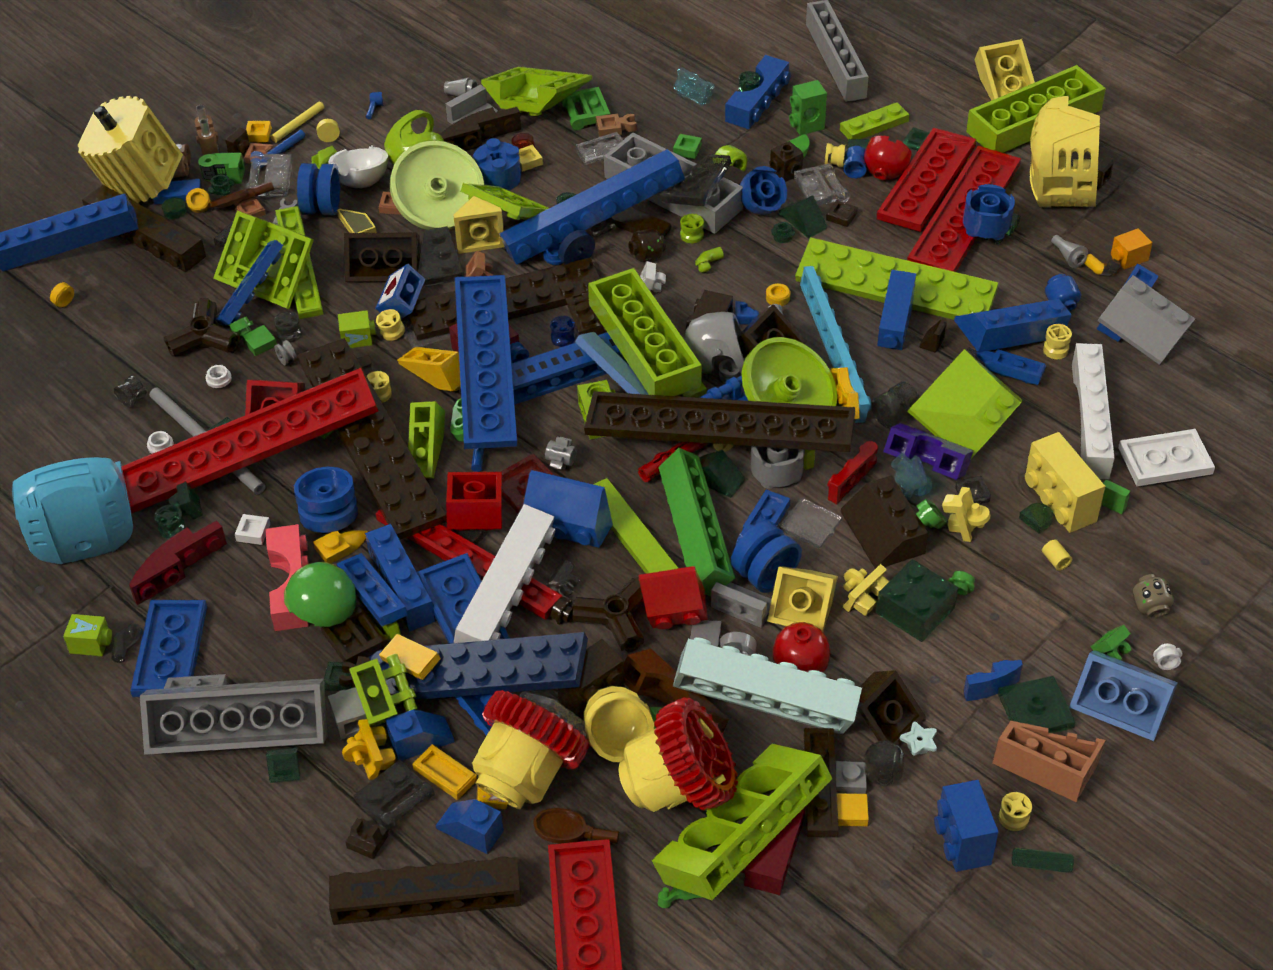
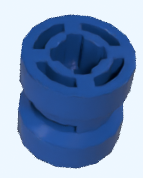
(854, 162)

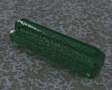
(1042, 860)

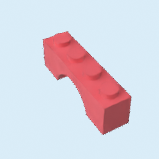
(285, 552)

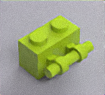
(374, 691)

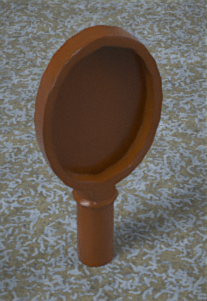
(242, 195)
(567, 826)

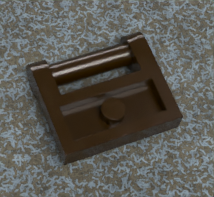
(349, 641)

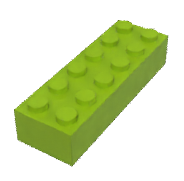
(1010, 118)
(644, 334)

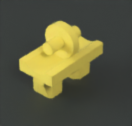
(967, 513)
(859, 596)

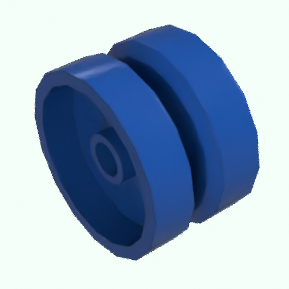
(318, 189)
(326, 499)
(762, 552)

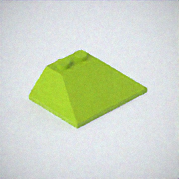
(532, 88)
(244, 245)
(965, 404)

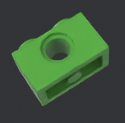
(808, 107)

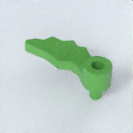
(666, 897)

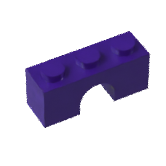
(943, 455)

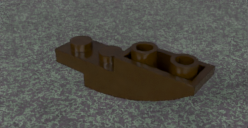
(480, 126)

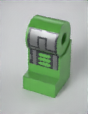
(222, 163)

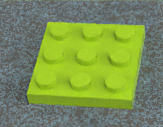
(512, 203)

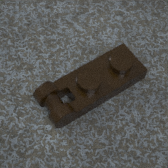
(583, 315)

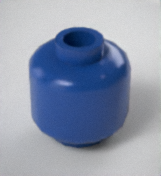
(1065, 289)

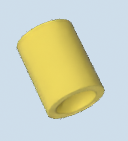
(1057, 554)

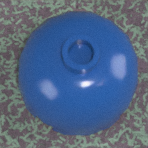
(763, 191)

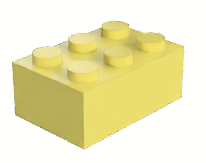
(1064, 482)

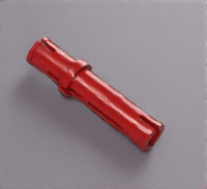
(651, 469)

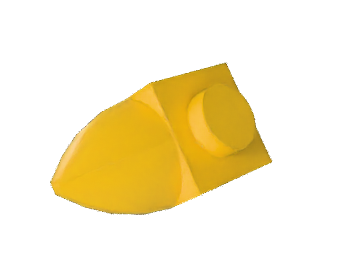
(336, 545)

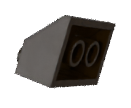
(378, 255)
(885, 523)

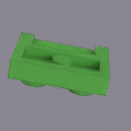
(591, 103)

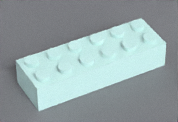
(767, 685)

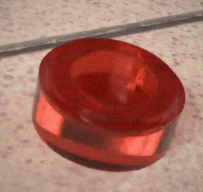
(522, 140)

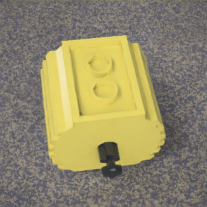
(129, 149)

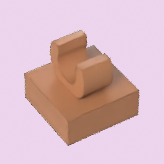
(478, 266)

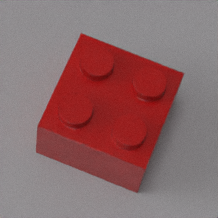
(474, 500)

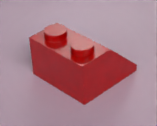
(267, 392)
(674, 597)

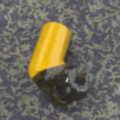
(1100, 268)

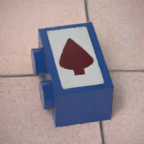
(401, 291)

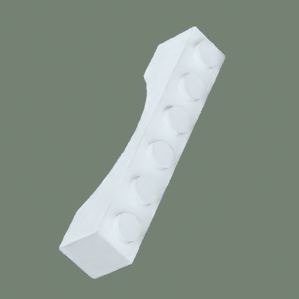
(1094, 408)

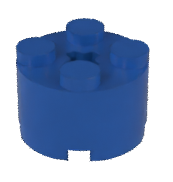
(499, 163)
(988, 212)

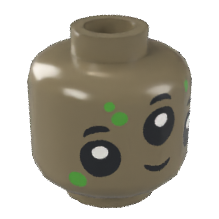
(1153, 596)

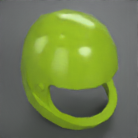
(403, 137)

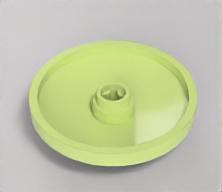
(429, 183)

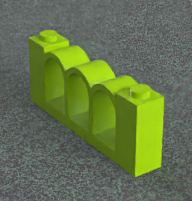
(797, 780)

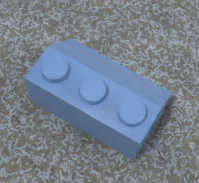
(1123, 695)

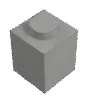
(346, 711)

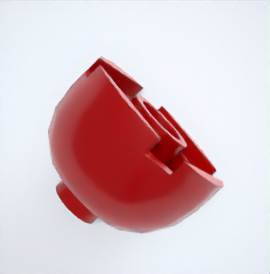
(885, 158)
(802, 646)

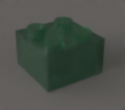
(916, 600)

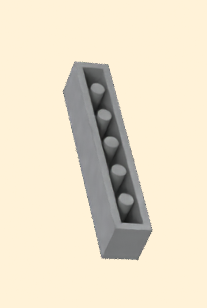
(837, 50)

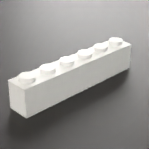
(506, 576)

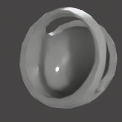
(713, 336)

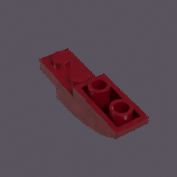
(167, 562)

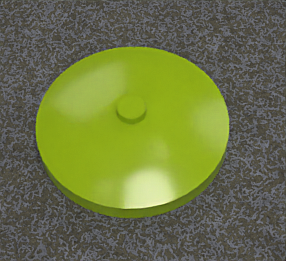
(787, 373)

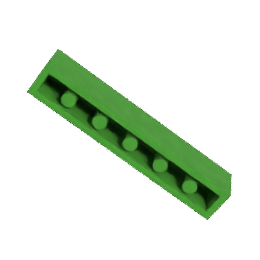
(695, 519)

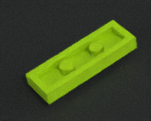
(874, 121)

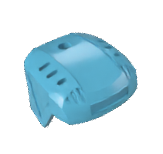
(71, 505)

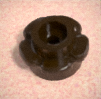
(562, 611)

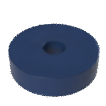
(576, 247)

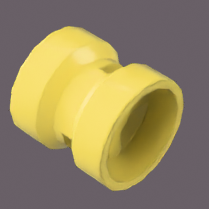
(1057, 341)

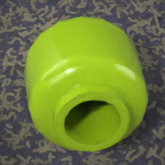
(737, 156)

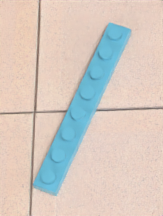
(832, 335)

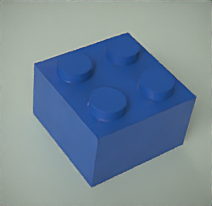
(966, 825)

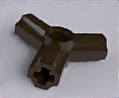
(202, 332)
(615, 613)

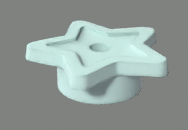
(916, 746)

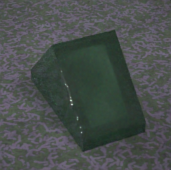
(805, 216)
(721, 473)

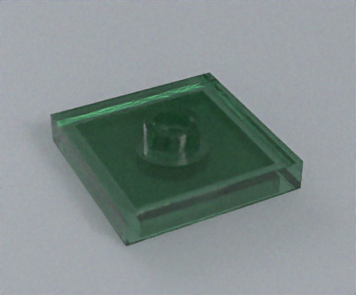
(1037, 704)

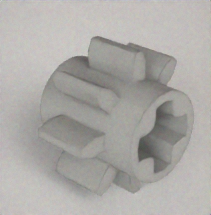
(560, 453)

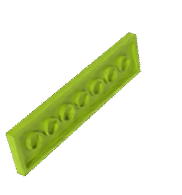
(868, 275)

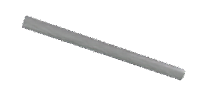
(195, 429)

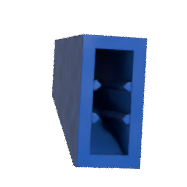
(897, 310)

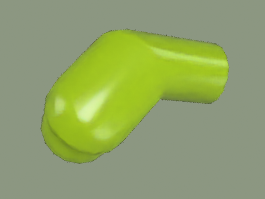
(708, 256)

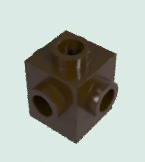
(785, 160)

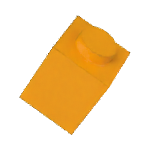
(1131, 248)

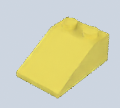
(1003, 68)

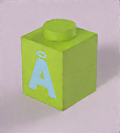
(356, 328)
(87, 635)

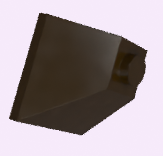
(888, 706)

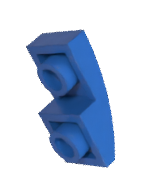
(984, 685)

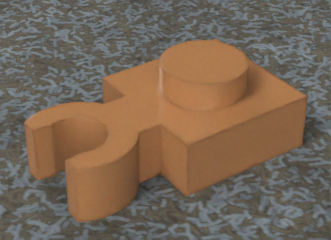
(612, 123)

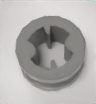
(285, 352)
(724, 368)

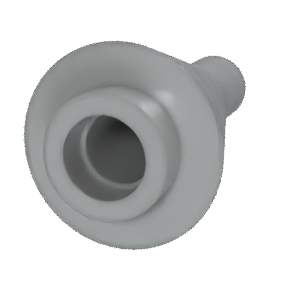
(1073, 253)

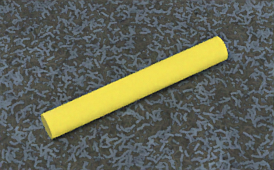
(298, 121)

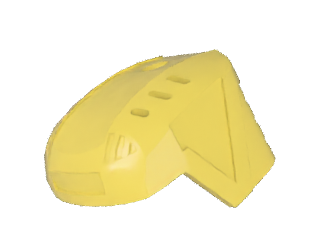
(1054, 138)

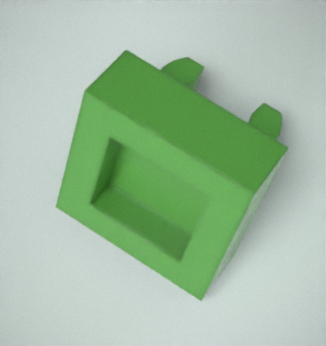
(1111, 641)

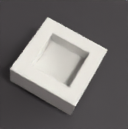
(252, 529)

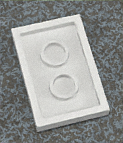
(1166, 457)

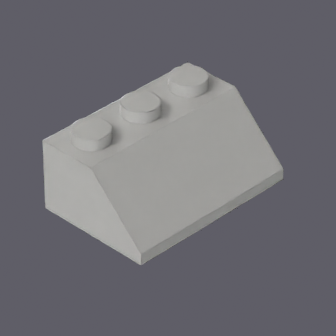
(1146, 319)

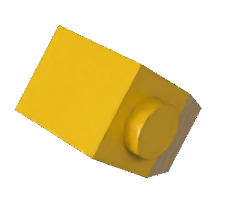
(434, 366)

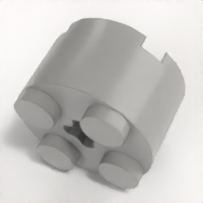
(777, 465)

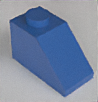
(416, 731)
(472, 824)

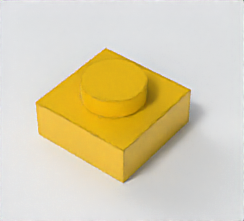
(258, 131)

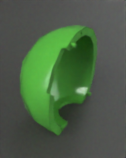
(320, 594)

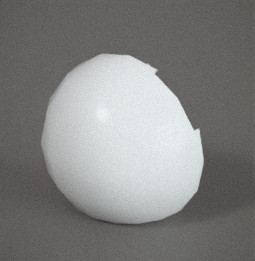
(360, 166)

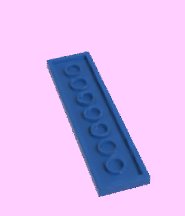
(485, 362)

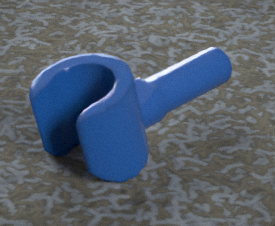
(375, 100)

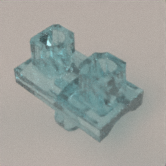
(692, 86)
(911, 476)

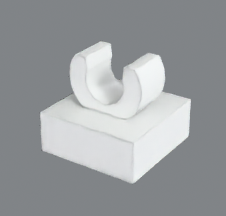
(651, 277)

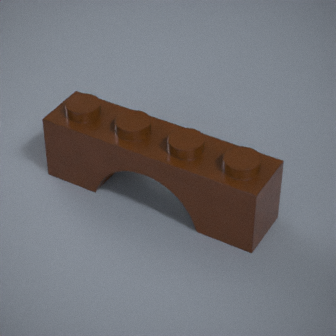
(653, 677)

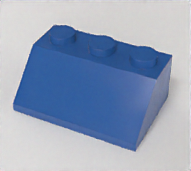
(577, 507)

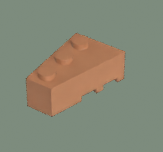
(1048, 758)

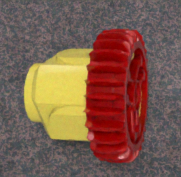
(524, 749)
(679, 761)

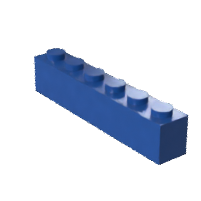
(66, 231)

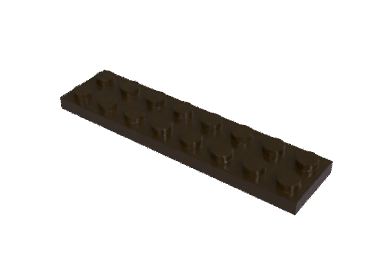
(524, 293)

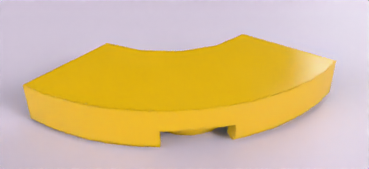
(845, 392)

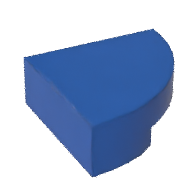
(744, 314)

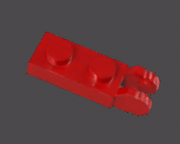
(853, 472)

